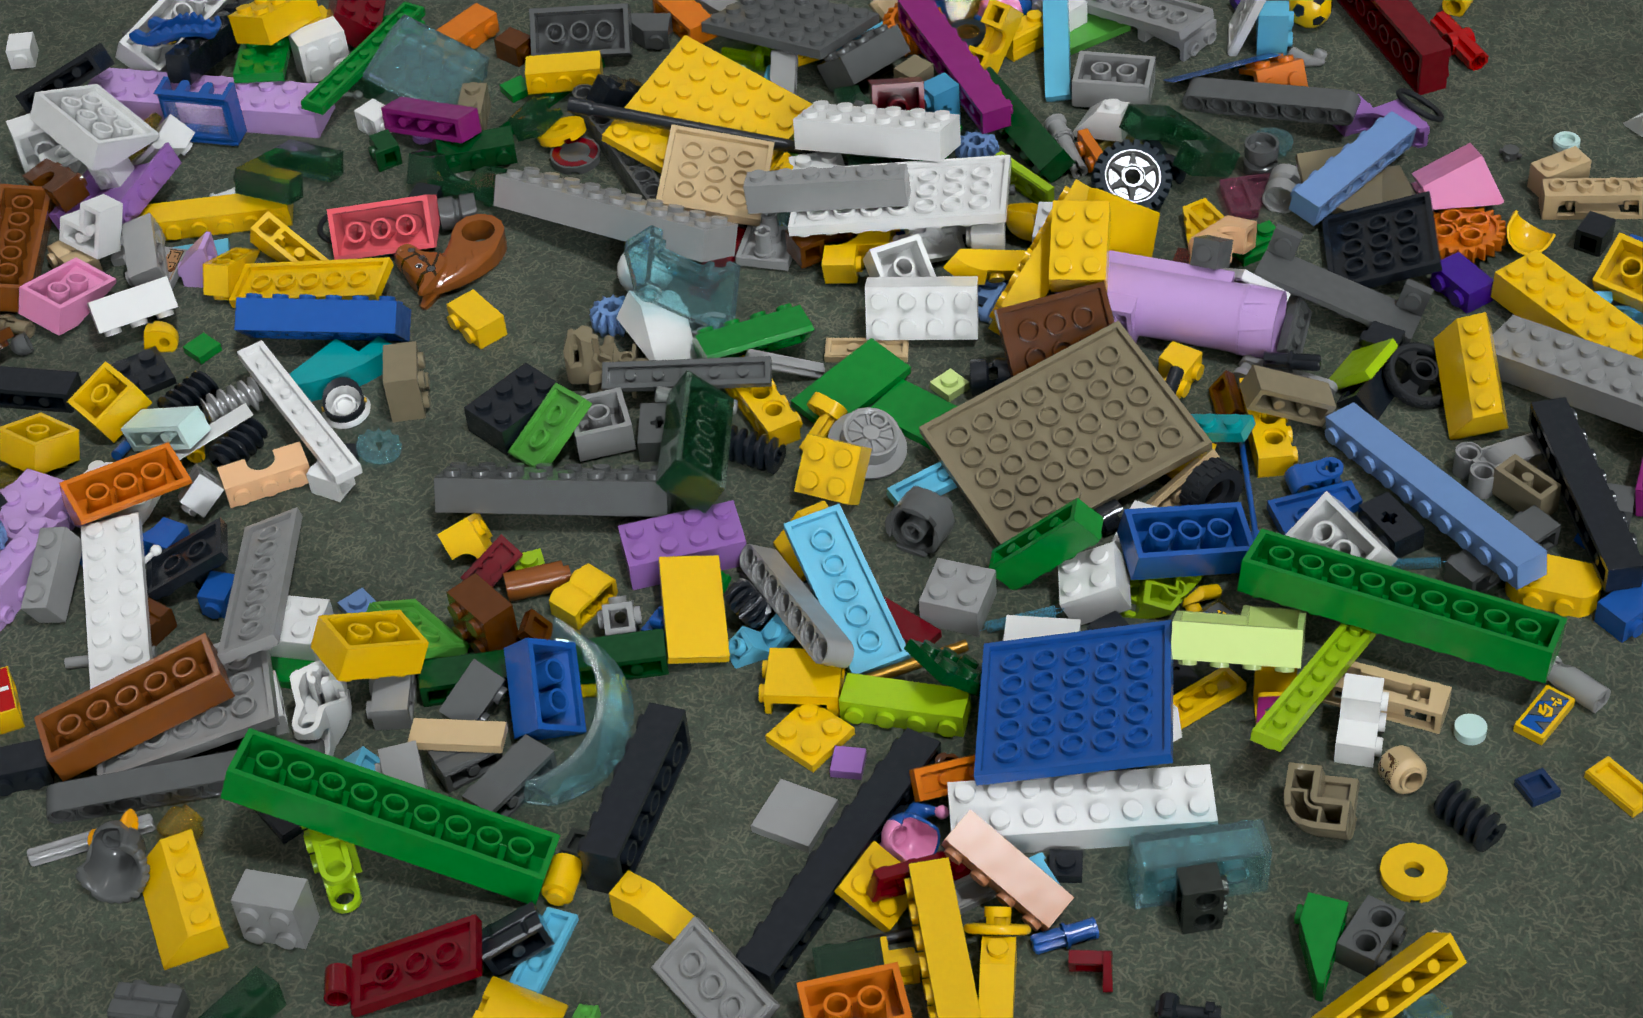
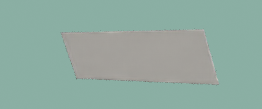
(219, 427)

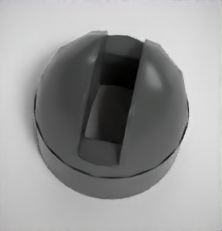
(21, 345)

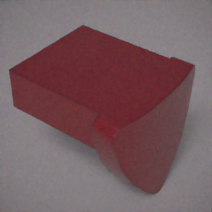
(1093, 962)

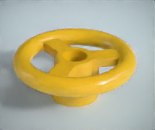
(997, 923)

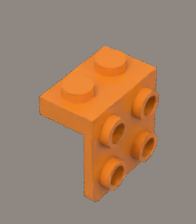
(1278, 70)

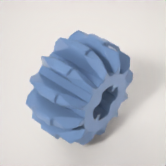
(977, 145)
(604, 316)

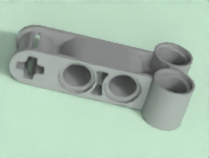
(1478, 463)

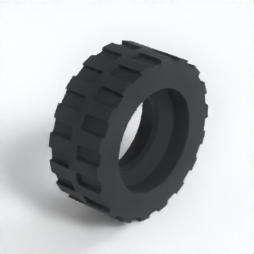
(1207, 475)

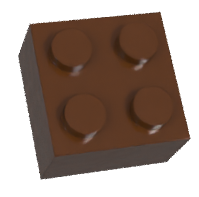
(482, 615)

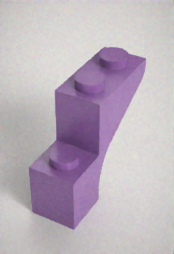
(1367, 115)

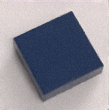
(1537, 787)

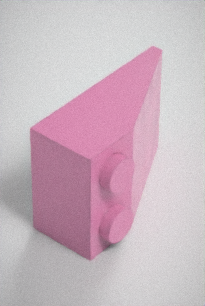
(62, 294)

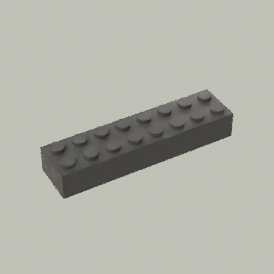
(551, 490)

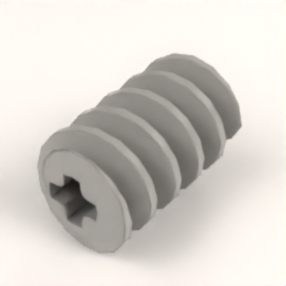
(225, 403)

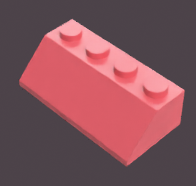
(384, 226)

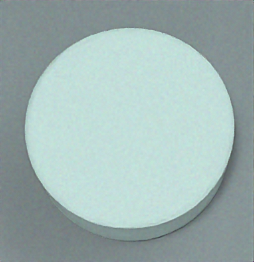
(1565, 140)
(1470, 729)

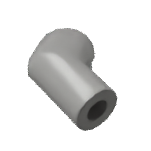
(1316, 59)

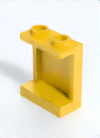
(797, 679)

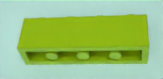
(904, 705)

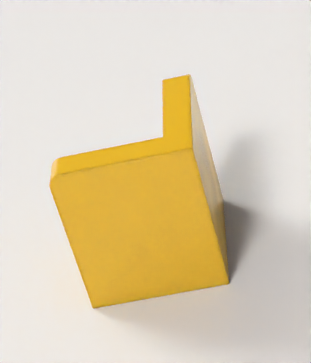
(906, 959)

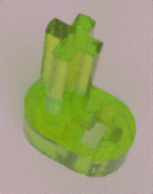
(758, 59)

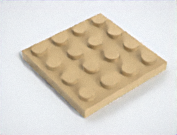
(709, 171)

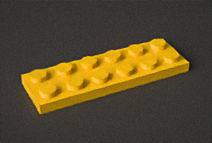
(315, 278)

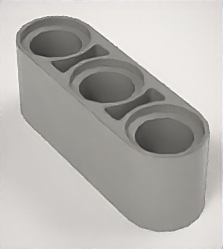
(784, 70)

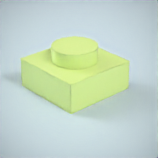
(949, 385)

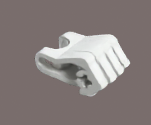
(321, 705)

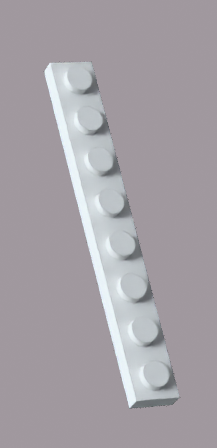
(300, 412)

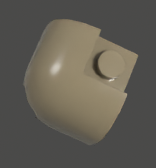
(1321, 802)

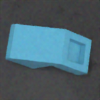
(753, 646)

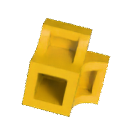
(467, 537)

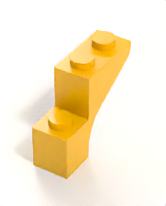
(844, 261)

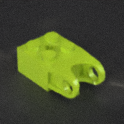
(338, 867)

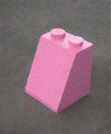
(1458, 180)

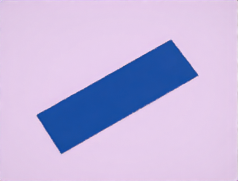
(1221, 67)

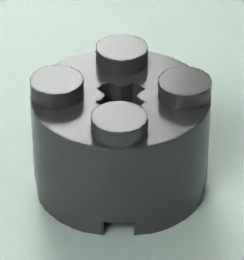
(920, 521)

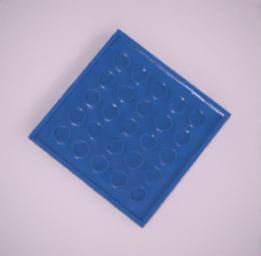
(1075, 703)

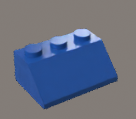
(544, 689)

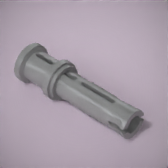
(1064, 136)

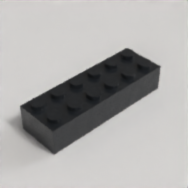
(635, 797)

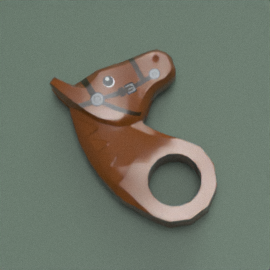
(461, 262)

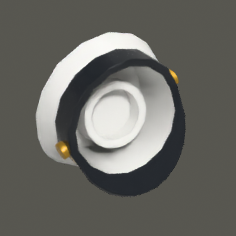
(344, 403)

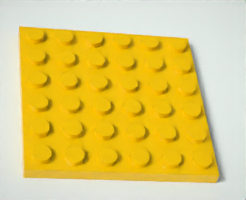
(706, 89)

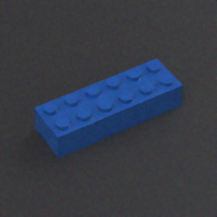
(322, 318)

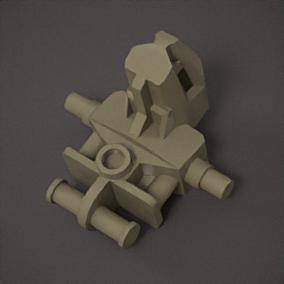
(585, 357)

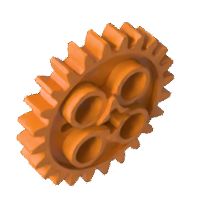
(1469, 232)

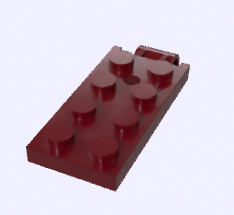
(417, 966)

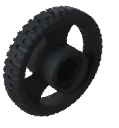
(1417, 378)

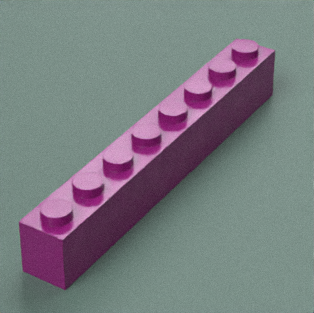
(951, 55)

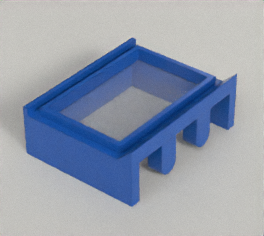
(210, 115)

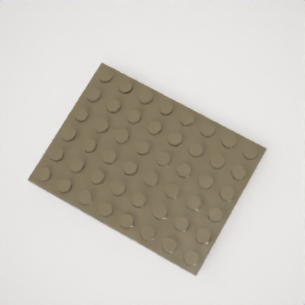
(1065, 429)

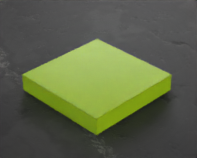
(1363, 363)

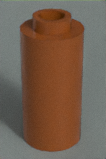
(536, 580)

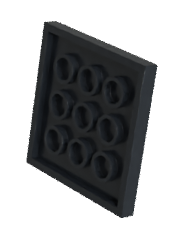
(1383, 241)

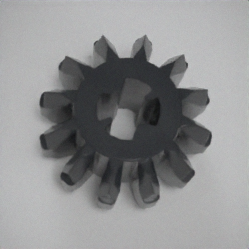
(748, 603)

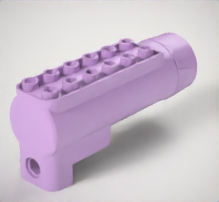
(1194, 305)

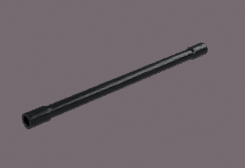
(590, 108)

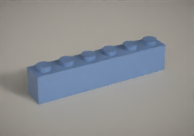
(1352, 168)

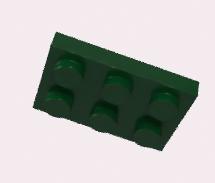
(947, 665)

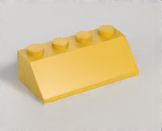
(1470, 377)
(182, 902)

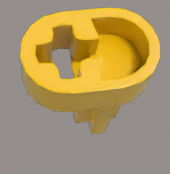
(829, 412)

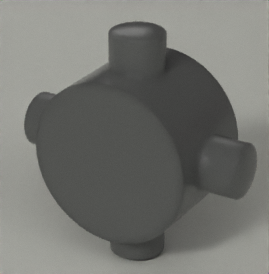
(1510, 153)

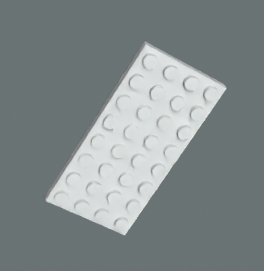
(941, 196)

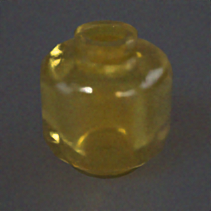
(179, 820)

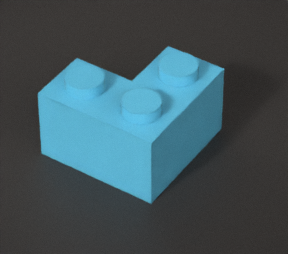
(1274, 28)

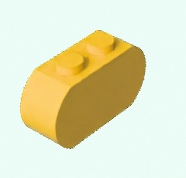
(1567, 589)

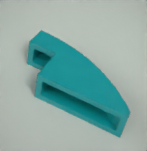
(339, 361)

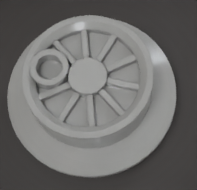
(877, 431)

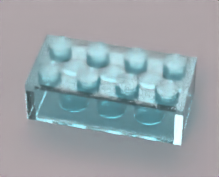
(1237, 847)

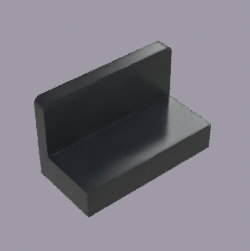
(1370, 395)

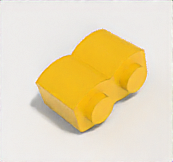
(582, 596)

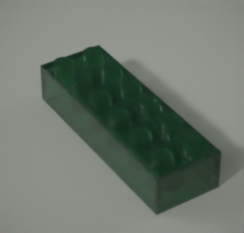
(695, 442)

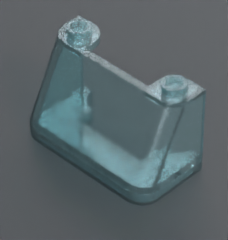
(679, 284)

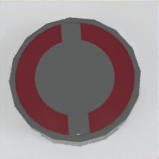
(576, 156)

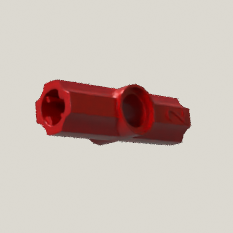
(1460, 40)

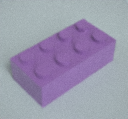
(681, 535)

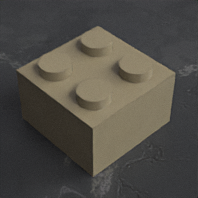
(405, 381)

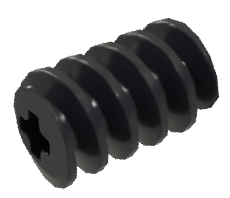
(189, 391)
(238, 443)
(756, 452)
(1467, 816)

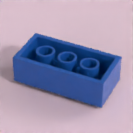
(1184, 540)

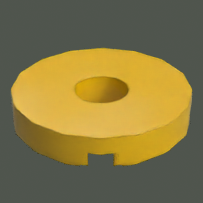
(565, 128)
(1415, 856)

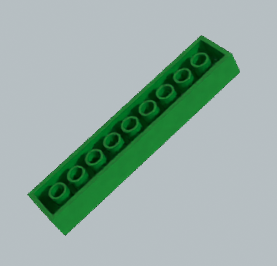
(1402, 605)
(390, 816)

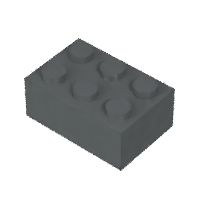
(863, 57)

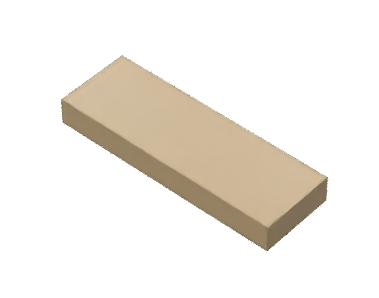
(839, 348)
(459, 735)

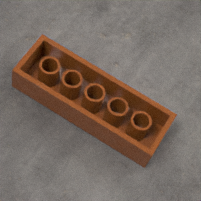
(23, 238)
(133, 707)

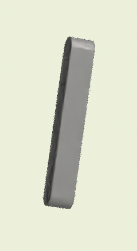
(796, 606)

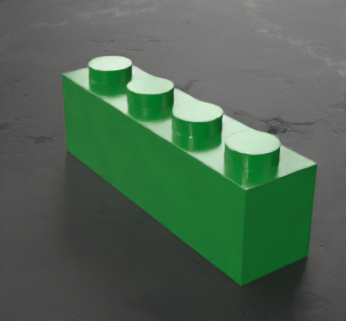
(1046, 544)

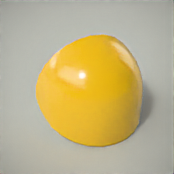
(1021, 219)
(1525, 237)

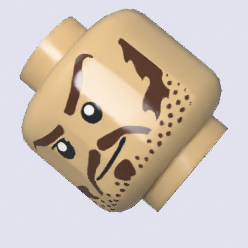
(1402, 769)

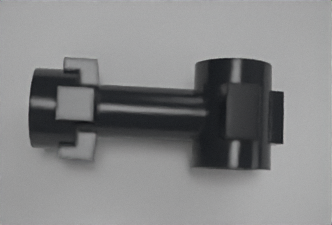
(1169, 1007)

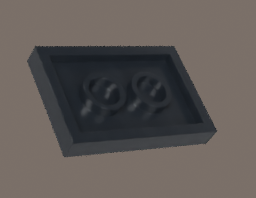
(188, 560)

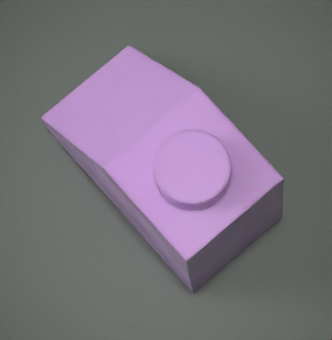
(192, 264)

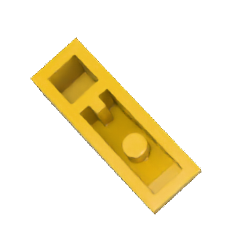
(281, 242)
(224, 271)
(648, 908)
(997, 976)

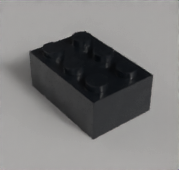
(508, 406)

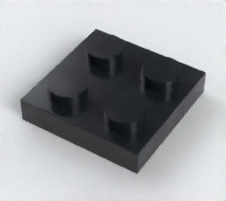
(146, 371)

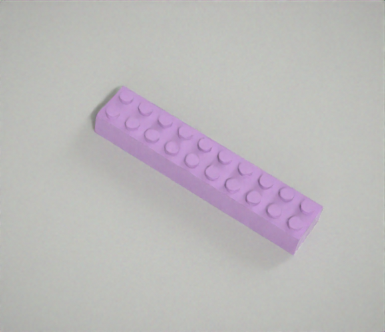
(265, 105)

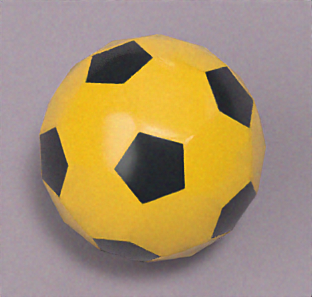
(1310, 12)

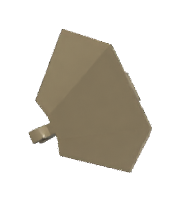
(1385, 186)

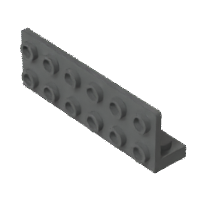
(1336, 292)

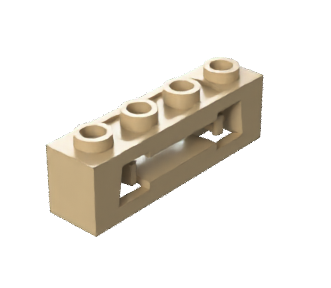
(1590, 194)
(1404, 693)

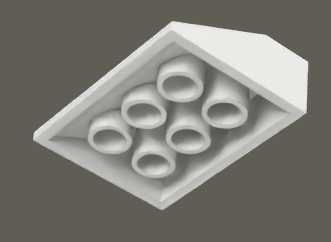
(91, 125)

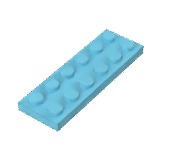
(846, 587)

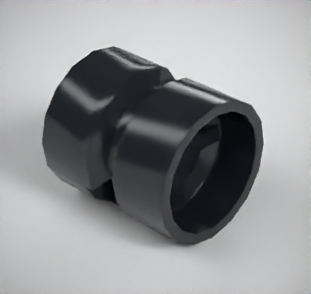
(980, 373)

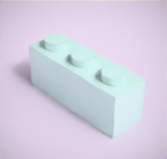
(157, 426)

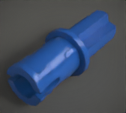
(1064, 936)

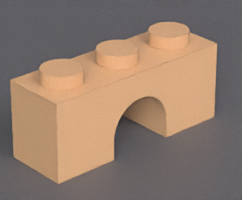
(1238, 229)
(247, 485)

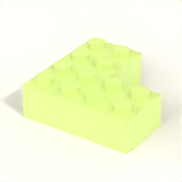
(1253, 639)

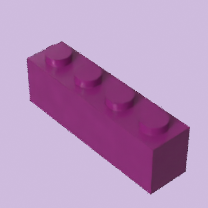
(431, 119)

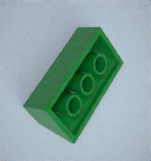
(761, 333)

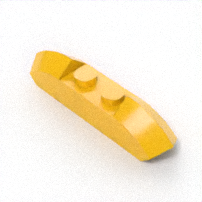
(985, 263)

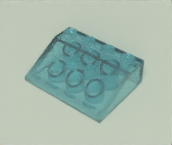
(424, 63)

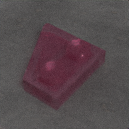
(1244, 194)

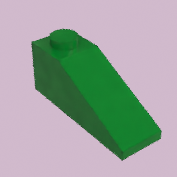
(1320, 927)

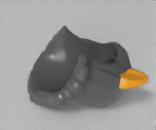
(115, 861)

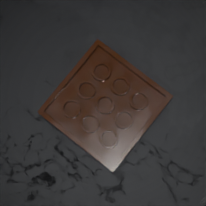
(1051, 324)

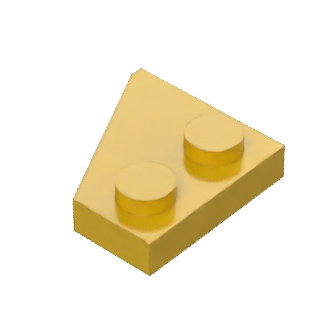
(1199, 216)

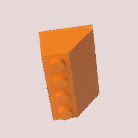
(123, 484)

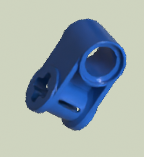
(1313, 475)

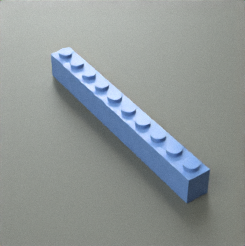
(1437, 496)

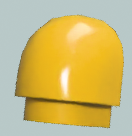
(161, 335)

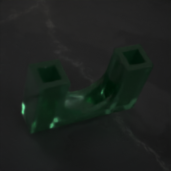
(1198, 150)
(280, 171)

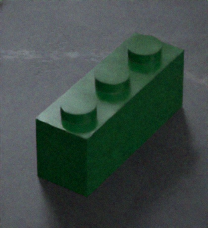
(487, 148)

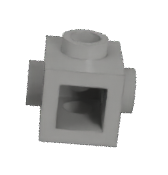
(607, 620)

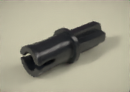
(1292, 361)

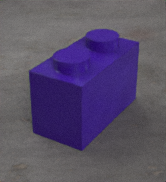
(1463, 283)

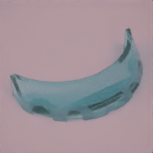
(606, 737)

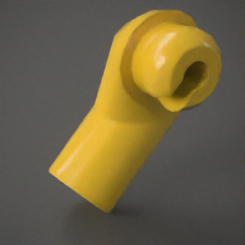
(1202, 593)

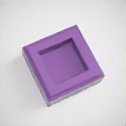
(848, 762)

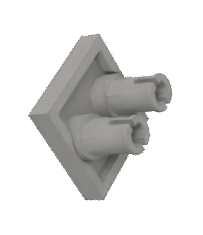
(764, 245)

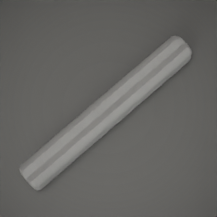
(75, 844)

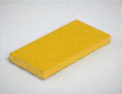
(1131, 224)
(693, 609)

